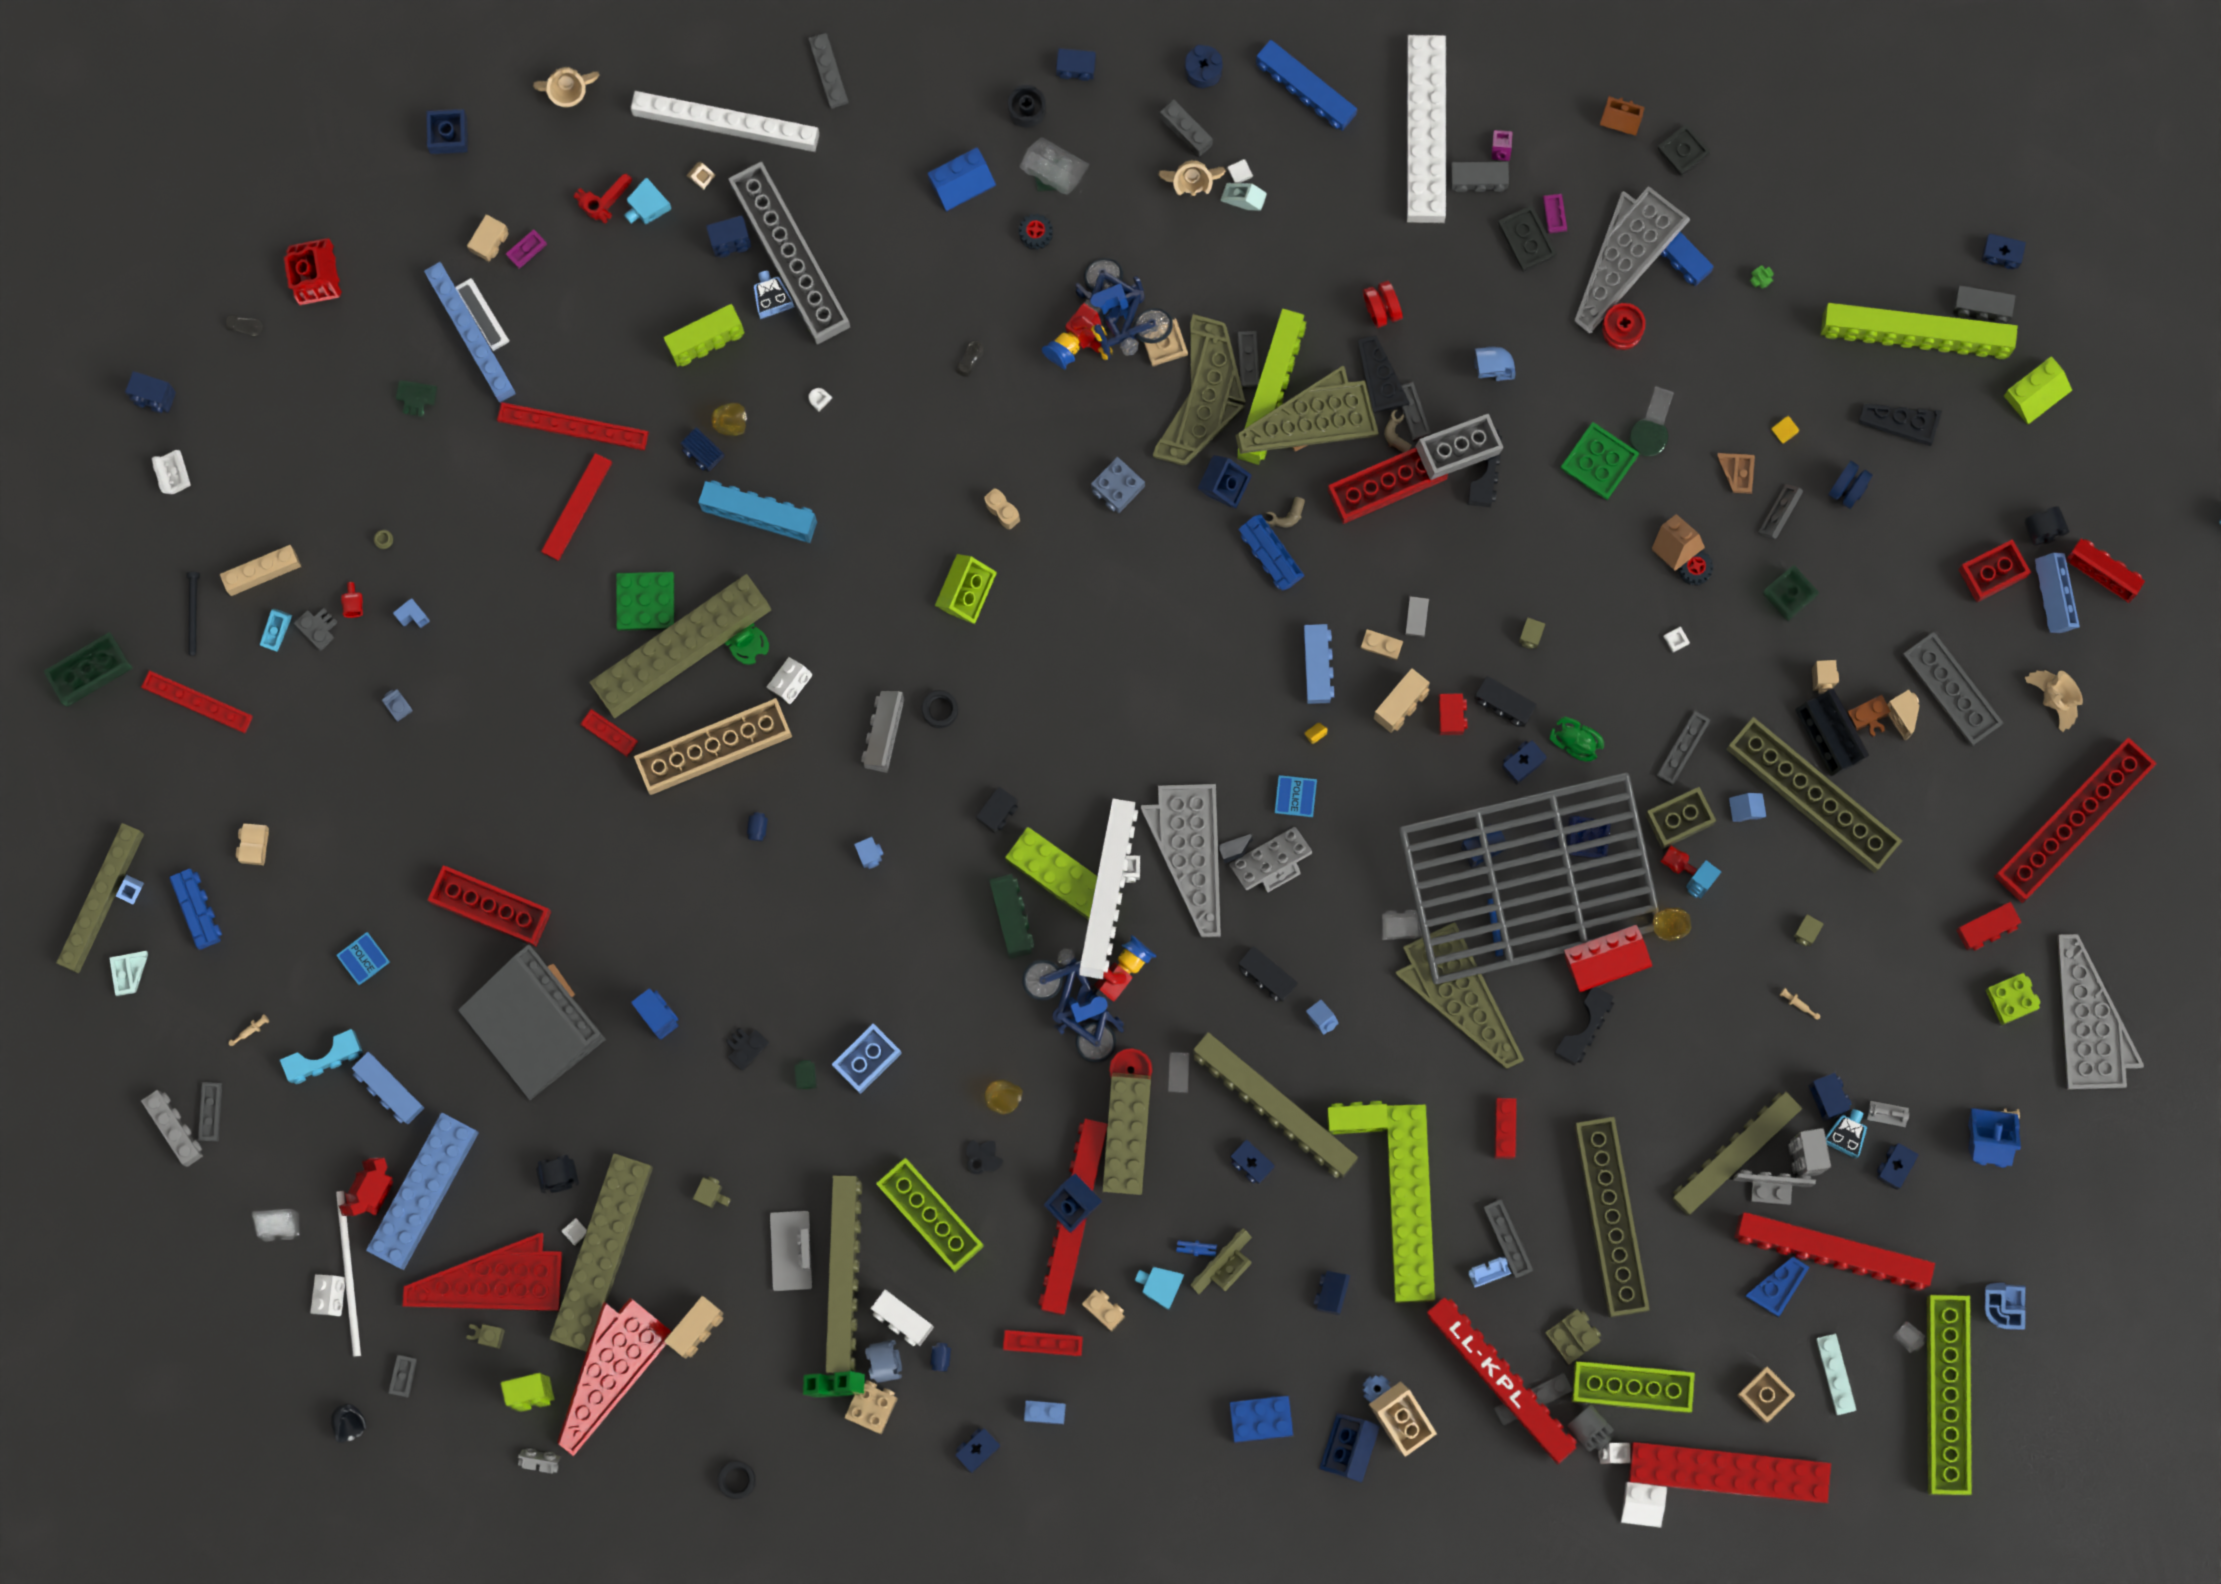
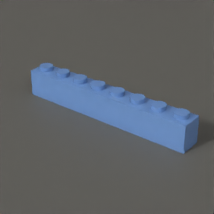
(469, 332)

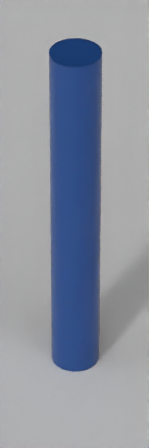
(1496, 934)

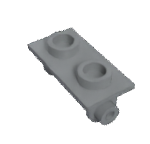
(1888, 1114)
(530, 1458)

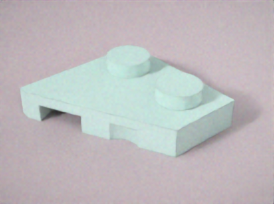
(127, 972)

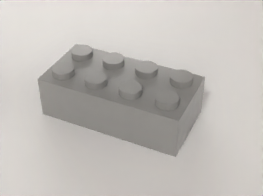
(1459, 446)
(1809, 1153)

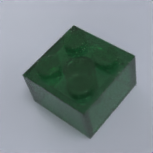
(1791, 593)

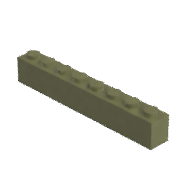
(100, 898)
(1740, 1150)

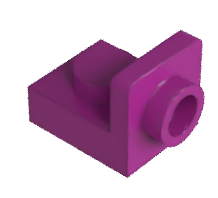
(1502, 145)

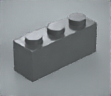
(1186, 128)
(1479, 176)
(1984, 304)

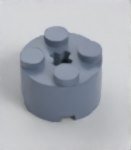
(884, 1361)

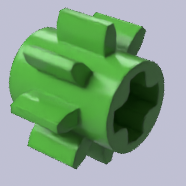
(1762, 277)

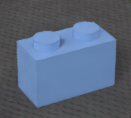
(1045, 1412)

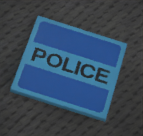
(1295, 796)
(363, 958)

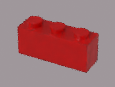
(1989, 927)
(1505, 1128)

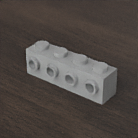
(172, 1128)

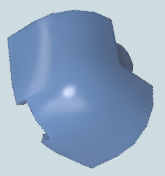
(1494, 363)
(2005, 1305)

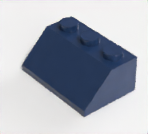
(1349, 1447)

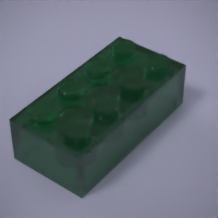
(88, 669)
(1010, 915)

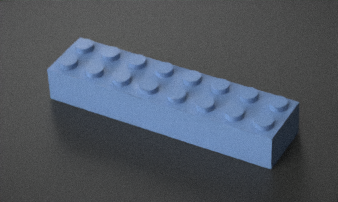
(422, 1191)

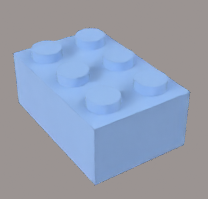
(866, 1058)

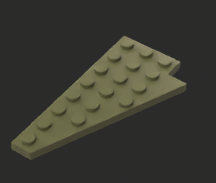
(1320, 414)
(1462, 1001)

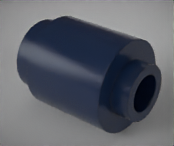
(757, 826)
(940, 1357)

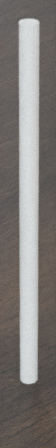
(348, 1277)

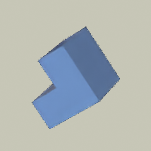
(409, 612)
(1747, 807)

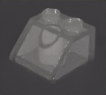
(276, 1223)

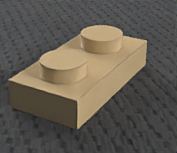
(1381, 644)

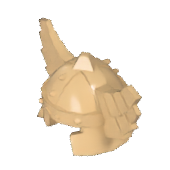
(566, 86)
(1192, 177)
(2059, 693)

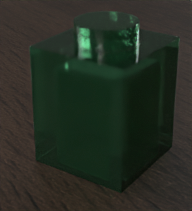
(805, 1075)

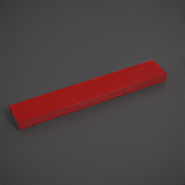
(576, 507)
(197, 702)

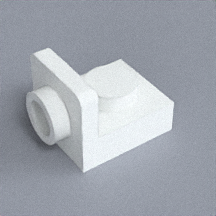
(1615, 1453)

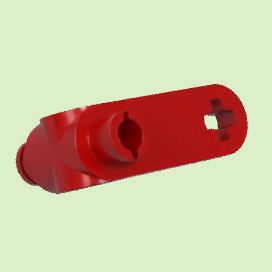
(587, 199)

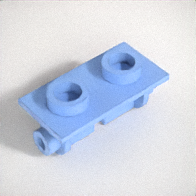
(1481, 1274)

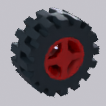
(1035, 224)
(1702, 564)

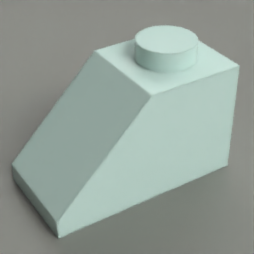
(1244, 196)

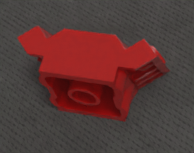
(312, 271)
(368, 1189)

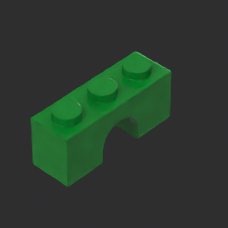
(834, 1385)

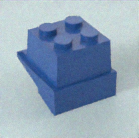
(1993, 1137)

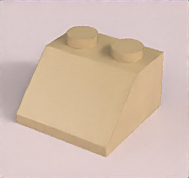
(1904, 713)

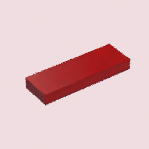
(609, 732)

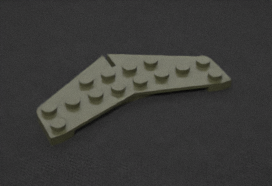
(1212, 385)

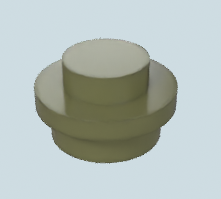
(383, 539)

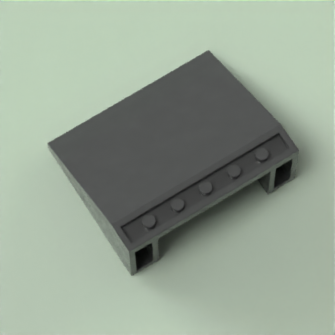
(531, 1023)

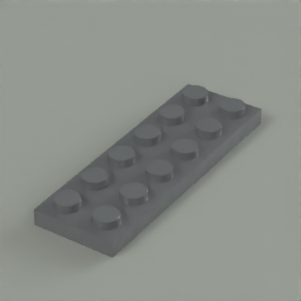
(1952, 689)

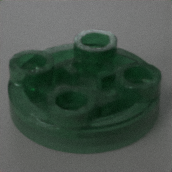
(1648, 438)

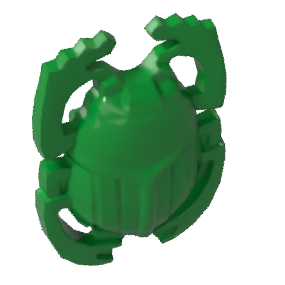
(748, 644)
(1577, 739)

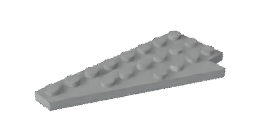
(1631, 245)
(1188, 840)
(2094, 1035)

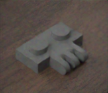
(317, 628)

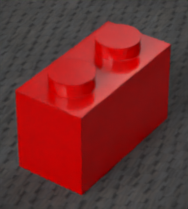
(1451, 714)

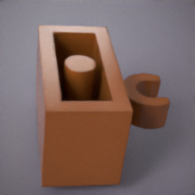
(1622, 115)
(1869, 714)

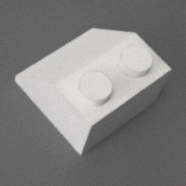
(1643, 1504)

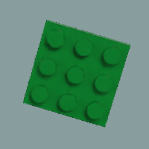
(1599, 461)
(645, 601)

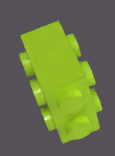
(2013, 998)

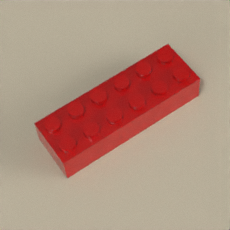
(1380, 485)
(489, 906)

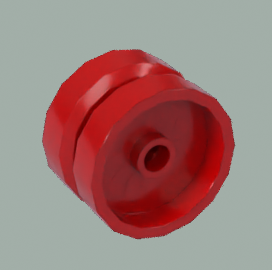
(1382, 304)
(1619, 316)
(1133, 1058)

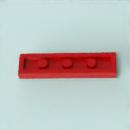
(1043, 1343)

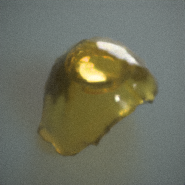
(729, 419)
(1672, 924)
(1003, 1096)

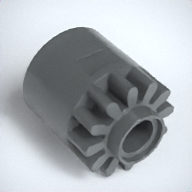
(1591, 1429)

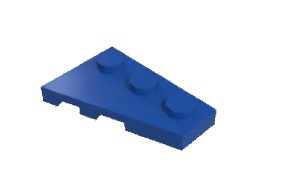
(1779, 1287)

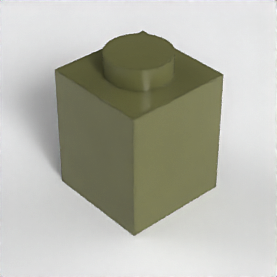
(1531, 633)
(1808, 931)

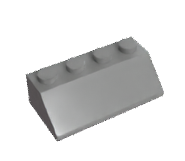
(884, 730)

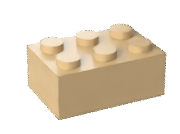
(1402, 701)
(694, 1328)
(1402, 1419)

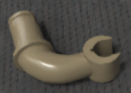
(1392, 438)
(1292, 516)

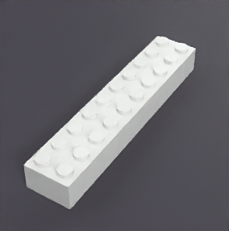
(1426, 128)

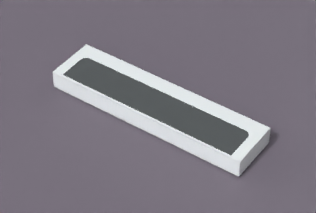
(482, 314)

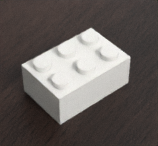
(901, 1318)

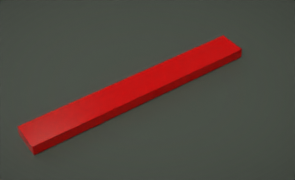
(573, 426)

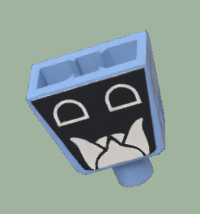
(771, 295)

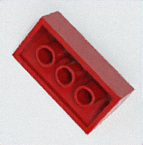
(2105, 570)
(1607, 958)

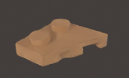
(1739, 471)

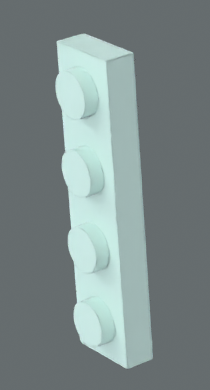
(1836, 1374)

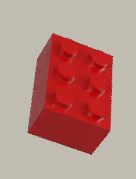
(1994, 570)

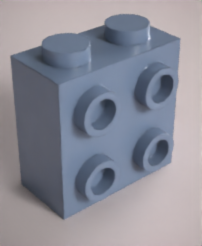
(1117, 485)

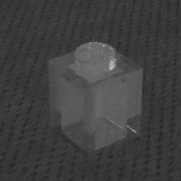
(1909, 1337)

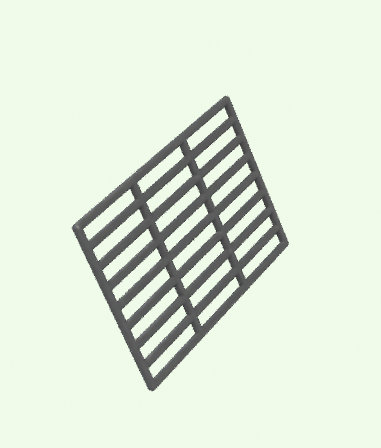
(1494, 887)

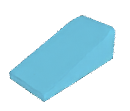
(275, 629)

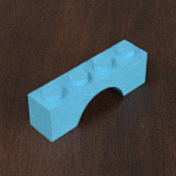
(344, 1047)

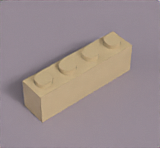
(260, 570)

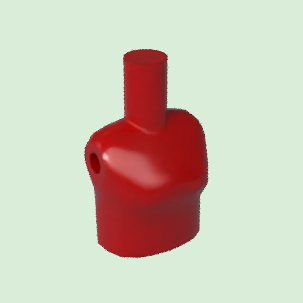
(352, 602)
(1677, 861)

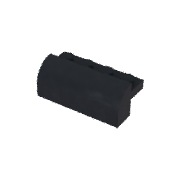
(1832, 732)

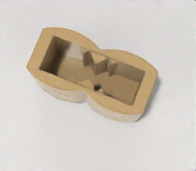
(998, 505)
(253, 844)

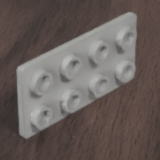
(1273, 861)
(1771, 1188)
(791, 1251)

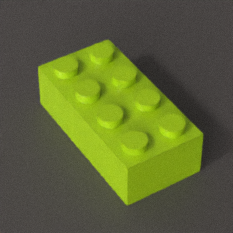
(704, 335)
(528, 1391)

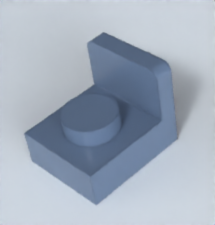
(396, 704)

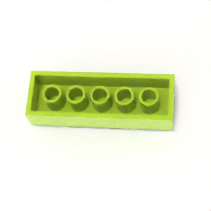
(1054, 871)
(930, 1215)
(1633, 1387)

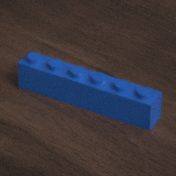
(1306, 85)

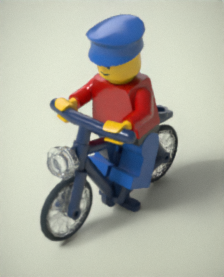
(1102, 309)
(1096, 1039)

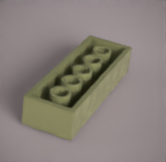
(1127, 1133)

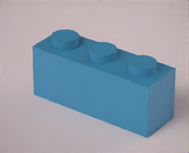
(1702, 880)

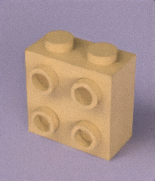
(872, 1407)

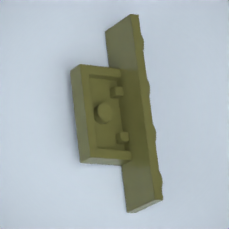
(1226, 1266)

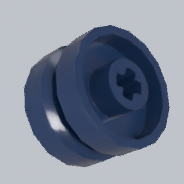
(1851, 485)

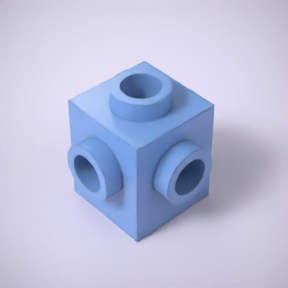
(1369, 1384)

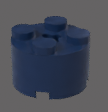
(1202, 56)

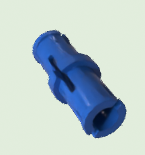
(1196, 1248)

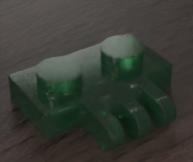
(416, 396)

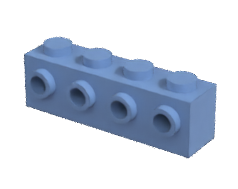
(2057, 593)
(1317, 664)
(387, 1087)

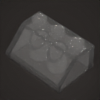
(1053, 165)

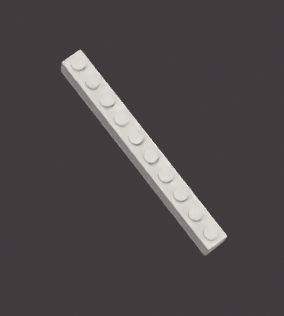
(725, 121)
(1107, 889)

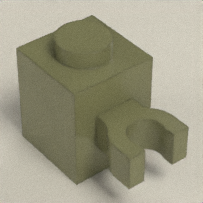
(709, 1192)
(487, 1335)

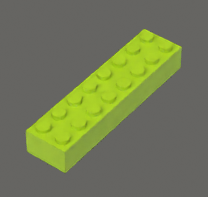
(1275, 373)

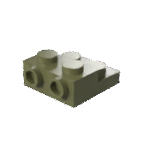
(1573, 1336)

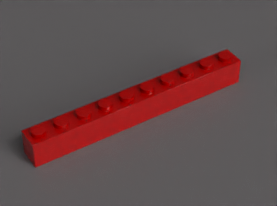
(1068, 1244)

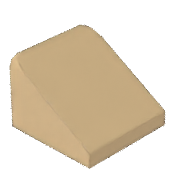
(701, 175)

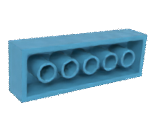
(757, 511)

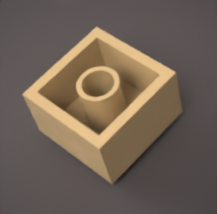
(1766, 1395)

